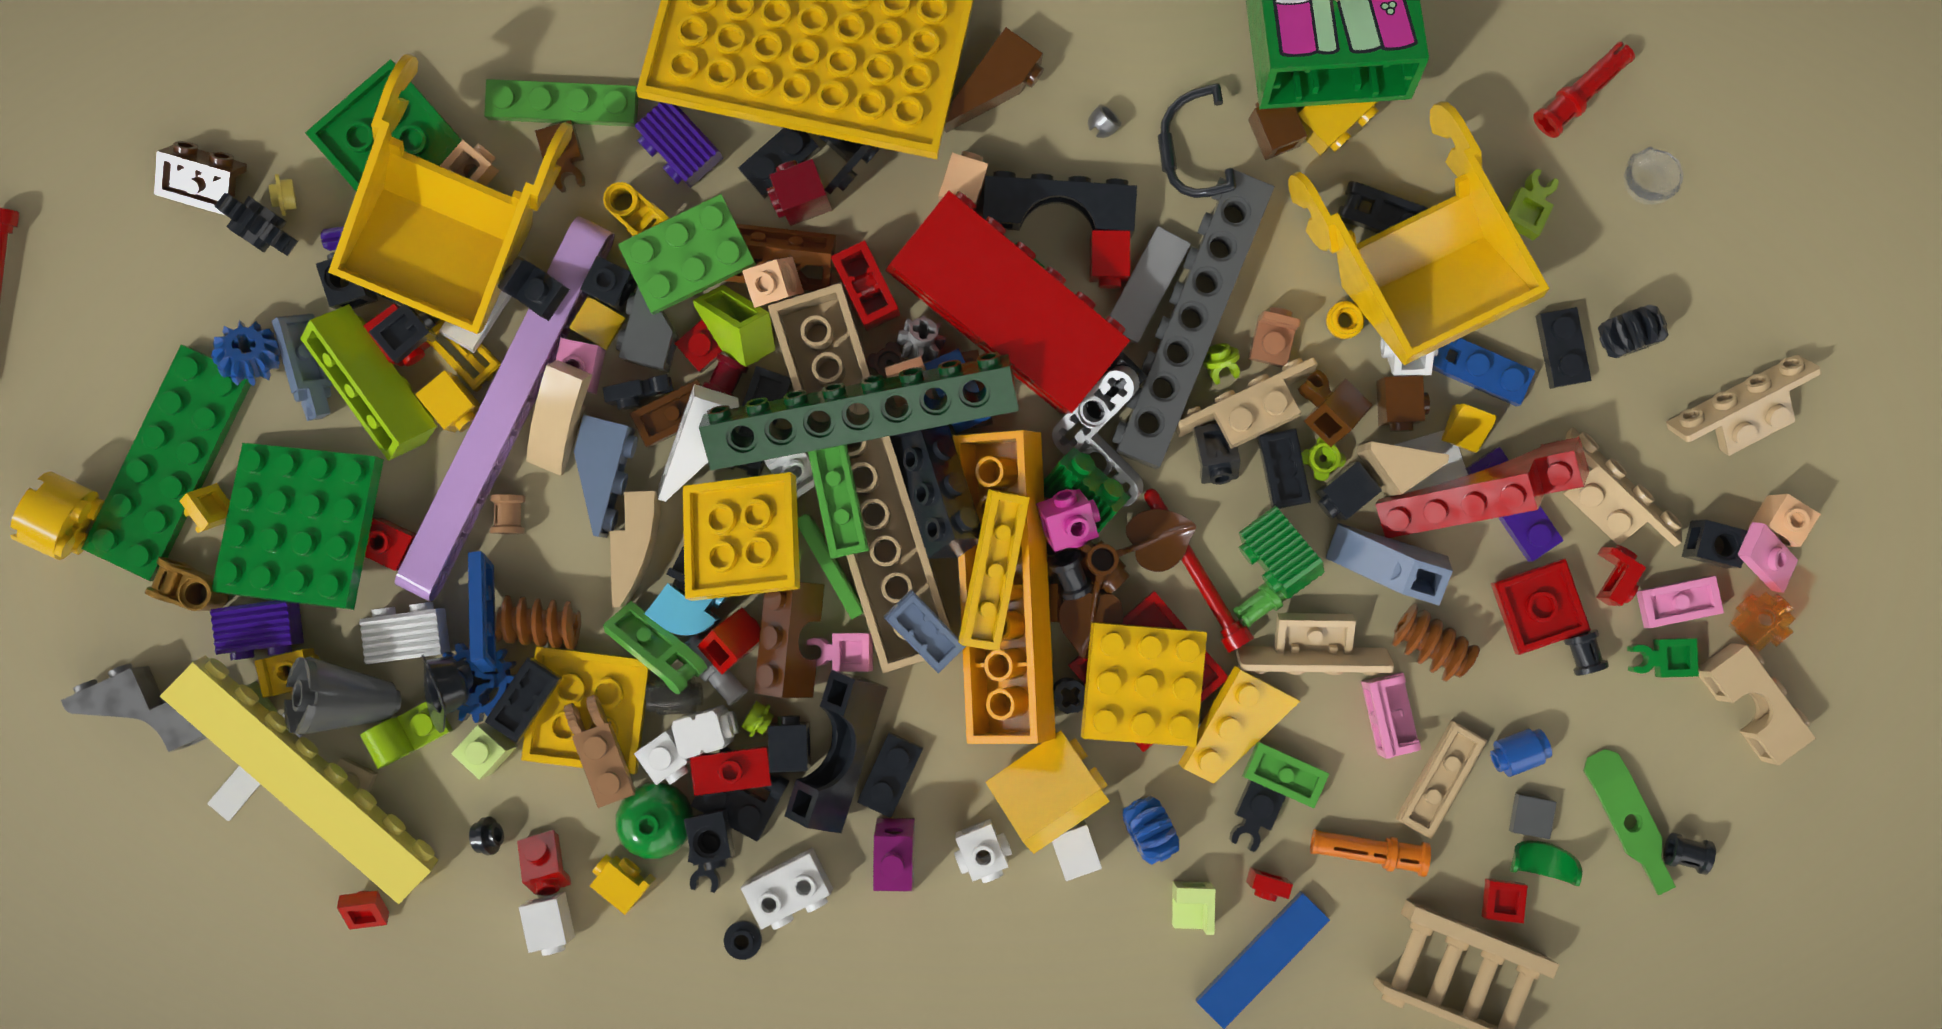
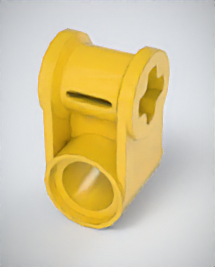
(639, 215)

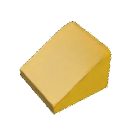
(597, 323)
(1468, 427)

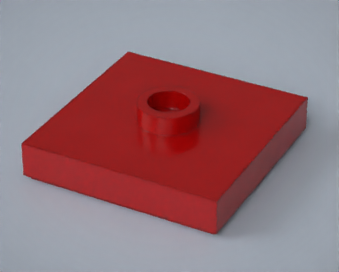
(1540, 606)

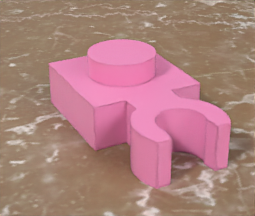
(848, 652)

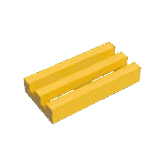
(485, 373)

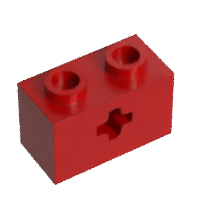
(865, 285)

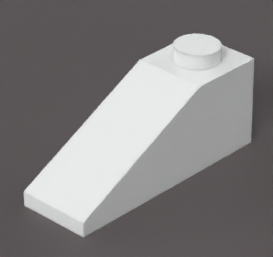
(688, 449)

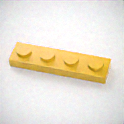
(993, 570)

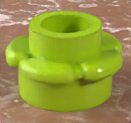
(757, 719)

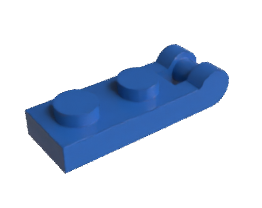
(1485, 371)

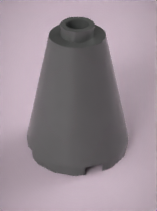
(335, 697)

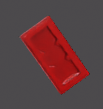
(730, 770)

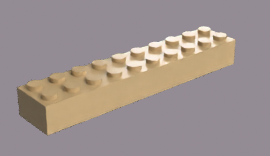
(825, 349)

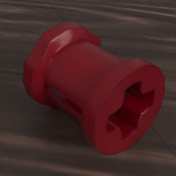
(725, 375)

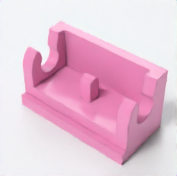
(1390, 715)

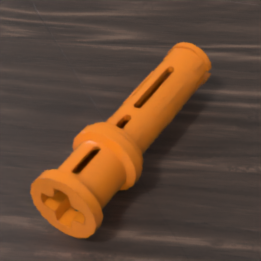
(1388, 852)

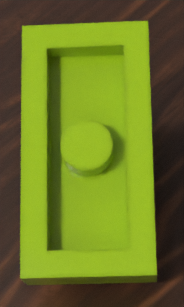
(401, 735)

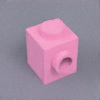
(584, 357)

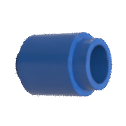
(1521, 752)

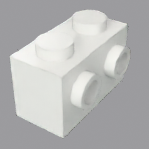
(787, 889)

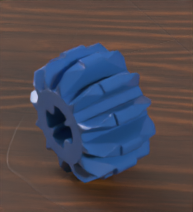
(260, 350)
(1151, 829)

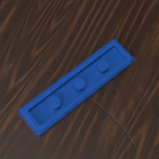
(1262, 959)

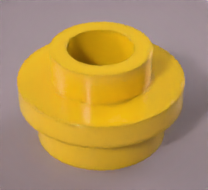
(1353, 312)

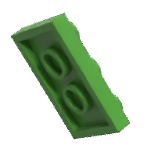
(686, 254)

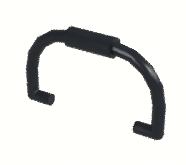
(1167, 150)

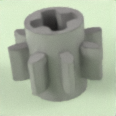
(921, 339)

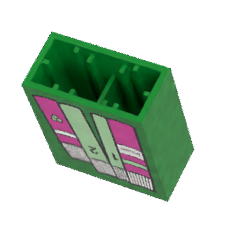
(1336, 51)

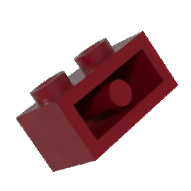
(798, 192)

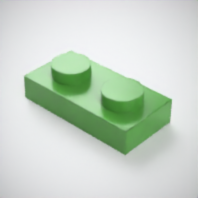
(1285, 774)

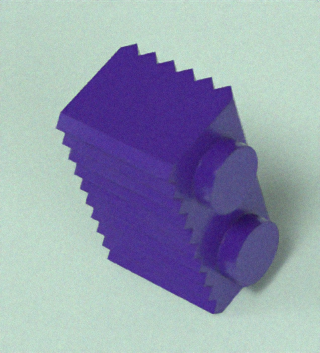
(678, 142)
(255, 627)

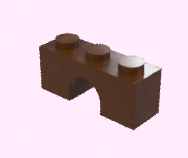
(780, 665)

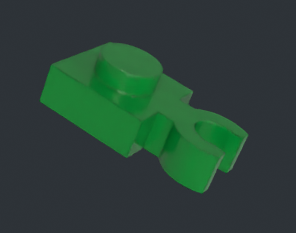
(1669, 658)

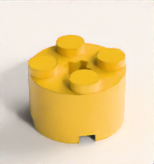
(55, 516)

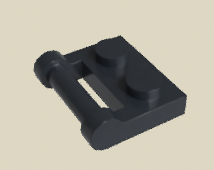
(745, 810)

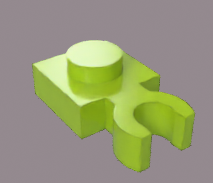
(1529, 208)

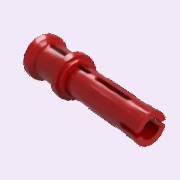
(1572, 100)

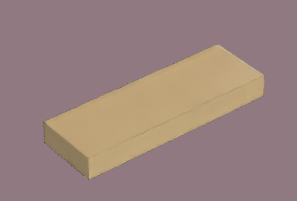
(1441, 779)

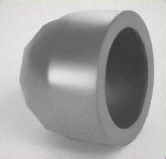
(1104, 121)

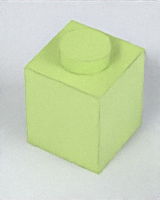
(484, 750)

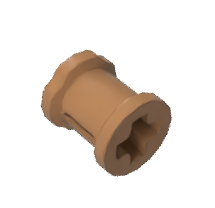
(507, 514)

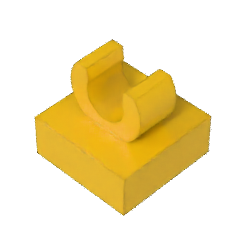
(206, 507)

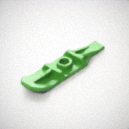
(1621, 798)

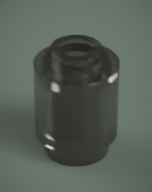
(665, 702)

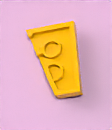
(1235, 723)

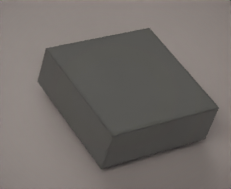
(1532, 816)

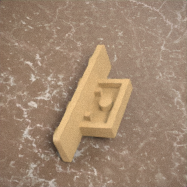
(1748, 409)
(1253, 410)
(1615, 501)
(1314, 645)

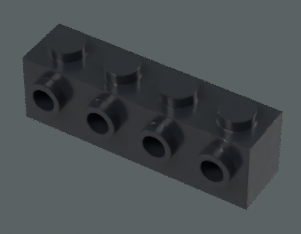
(937, 491)

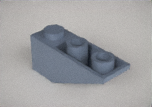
(601, 462)
(1391, 563)

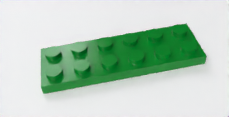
(165, 463)

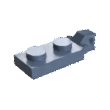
(303, 372)

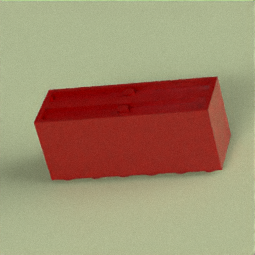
(1008, 302)

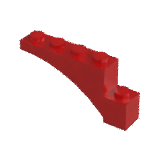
(1488, 494)

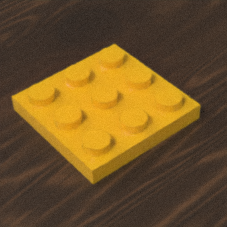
(741, 537)
(1143, 684)
(619, 687)

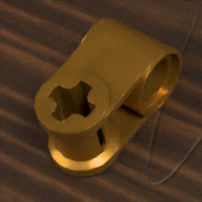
(181, 586)

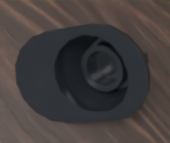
(445, 687)

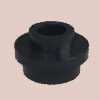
(486, 836)
(745, 928)

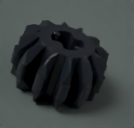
(1633, 331)

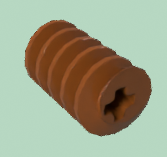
(538, 624)
(1435, 643)

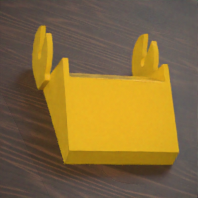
(430, 231)
(1439, 268)

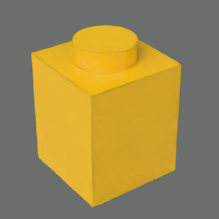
(449, 402)

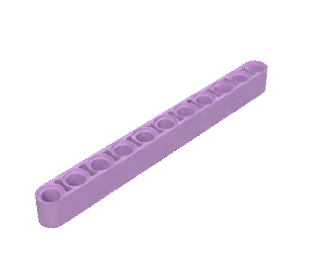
(500, 419)

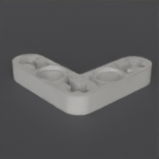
(1089, 440)

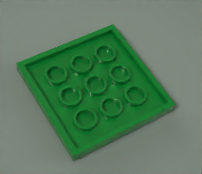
(298, 525)

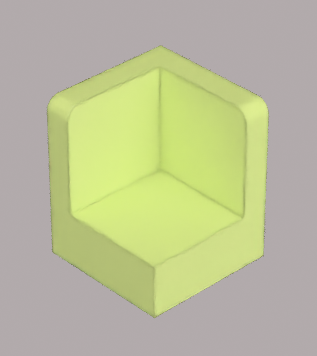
(1193, 906)

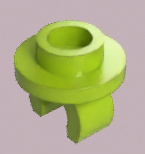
(1220, 357)

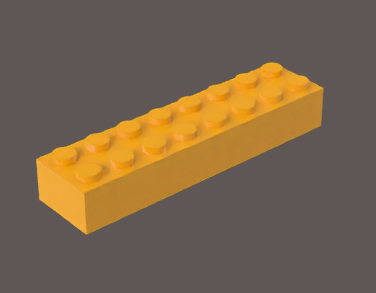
(1012, 688)

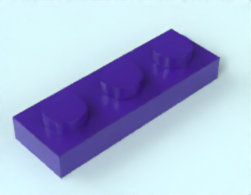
(1529, 530)

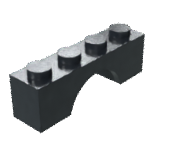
(1104, 205)
(825, 795)

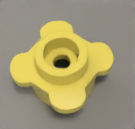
(282, 194)

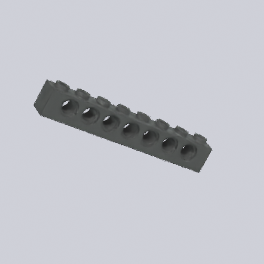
(1251, 200)

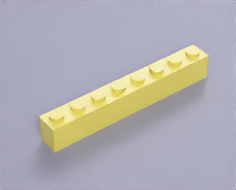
(300, 777)

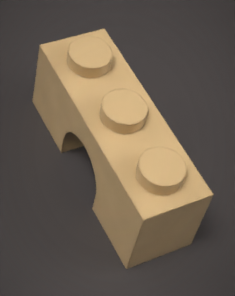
(1777, 727)

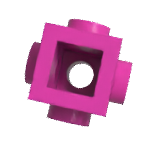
(1068, 519)

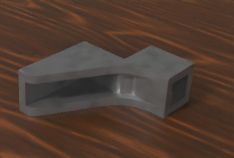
(134, 695)

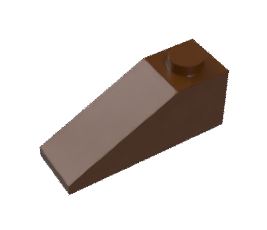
(998, 78)

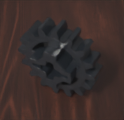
(256, 224)

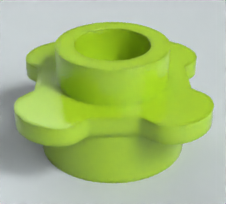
(1322, 469)

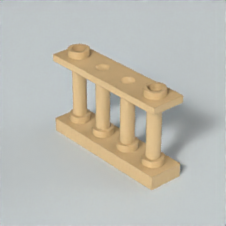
(1459, 938)

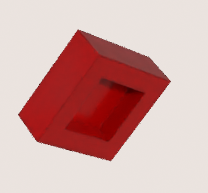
(699, 346)
(1268, 885)
(1504, 900)
(363, 909)

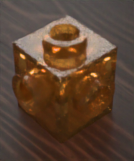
(1759, 635)

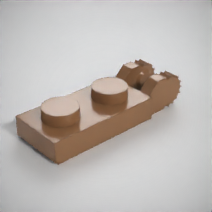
(600, 754)

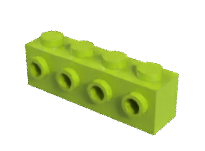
(368, 382)

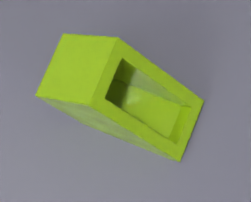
(736, 325)

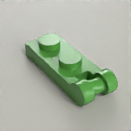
(654, 647)

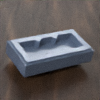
(924, 631)

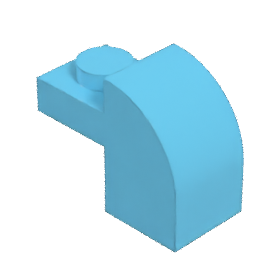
(682, 615)

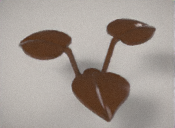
(1159, 545)

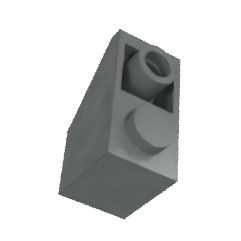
(647, 337)

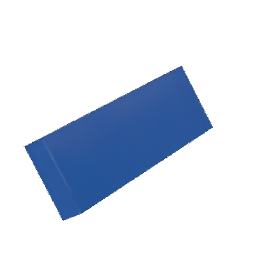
(481, 611)

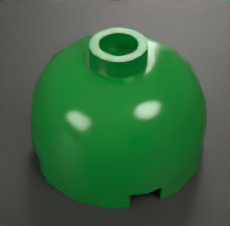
(653, 820)

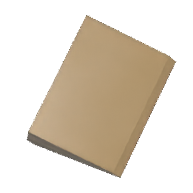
(1399, 467)

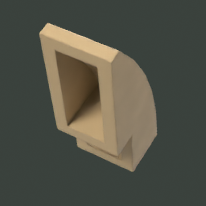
(557, 416)
(634, 546)

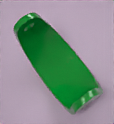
(1546, 860)

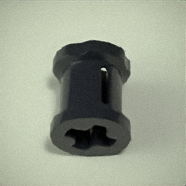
(1071, 574)
(1586, 653)
(1068, 707)
(1689, 853)

